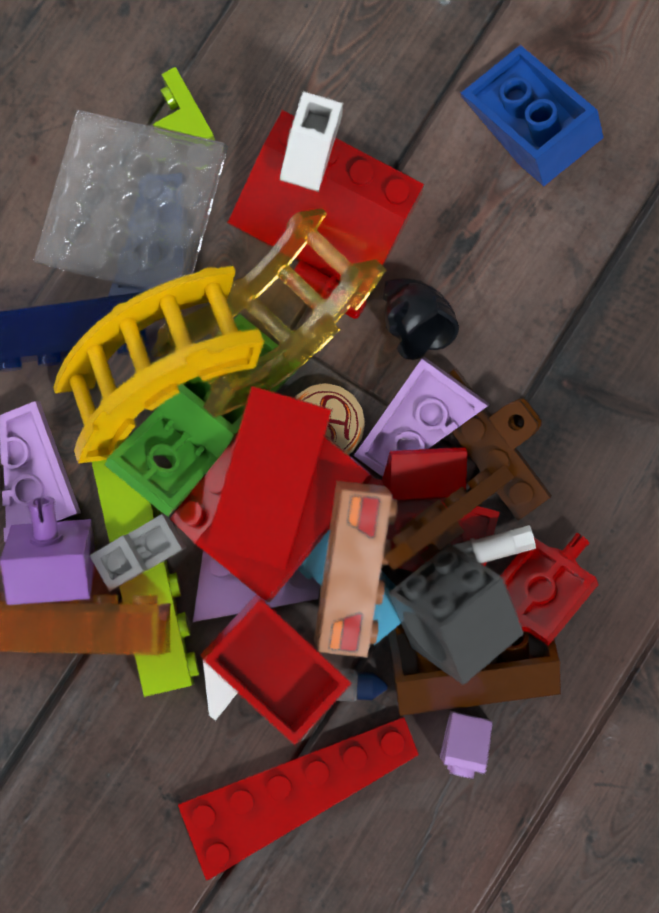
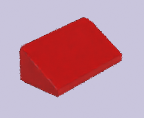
(425, 473)

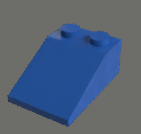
(534, 114)

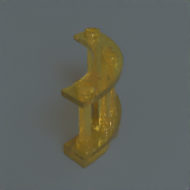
(295, 346)

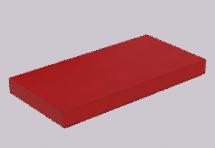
(269, 477)

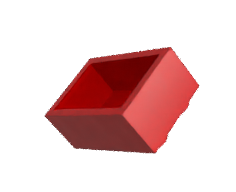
(275, 669)

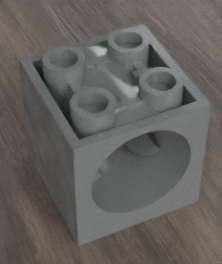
(456, 613)

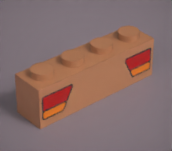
(353, 569)

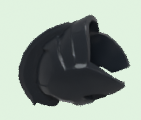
(418, 317)

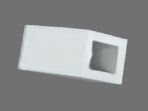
(311, 141)

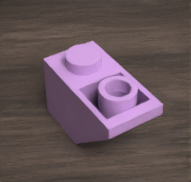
(466, 744)

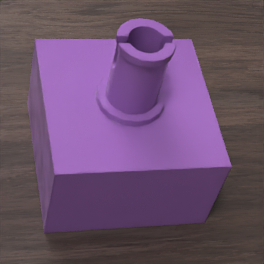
(48, 558)

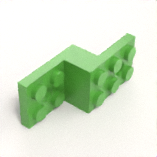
(183, 435)

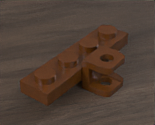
(494, 443)
(439, 524)

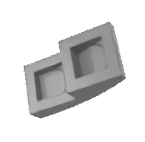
(137, 551)

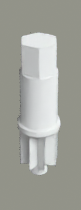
(499, 545)

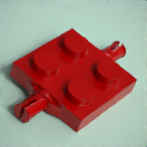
(548, 587)

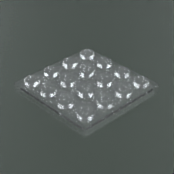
(130, 202)

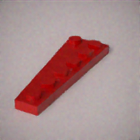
(267, 805)

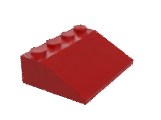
(361, 195)
(199, 507)

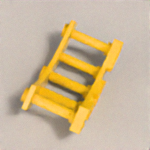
(155, 383)

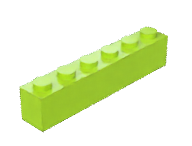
(123, 513)

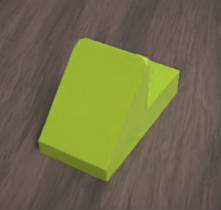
(188, 117)

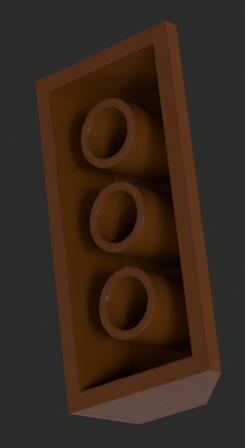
(518, 673)

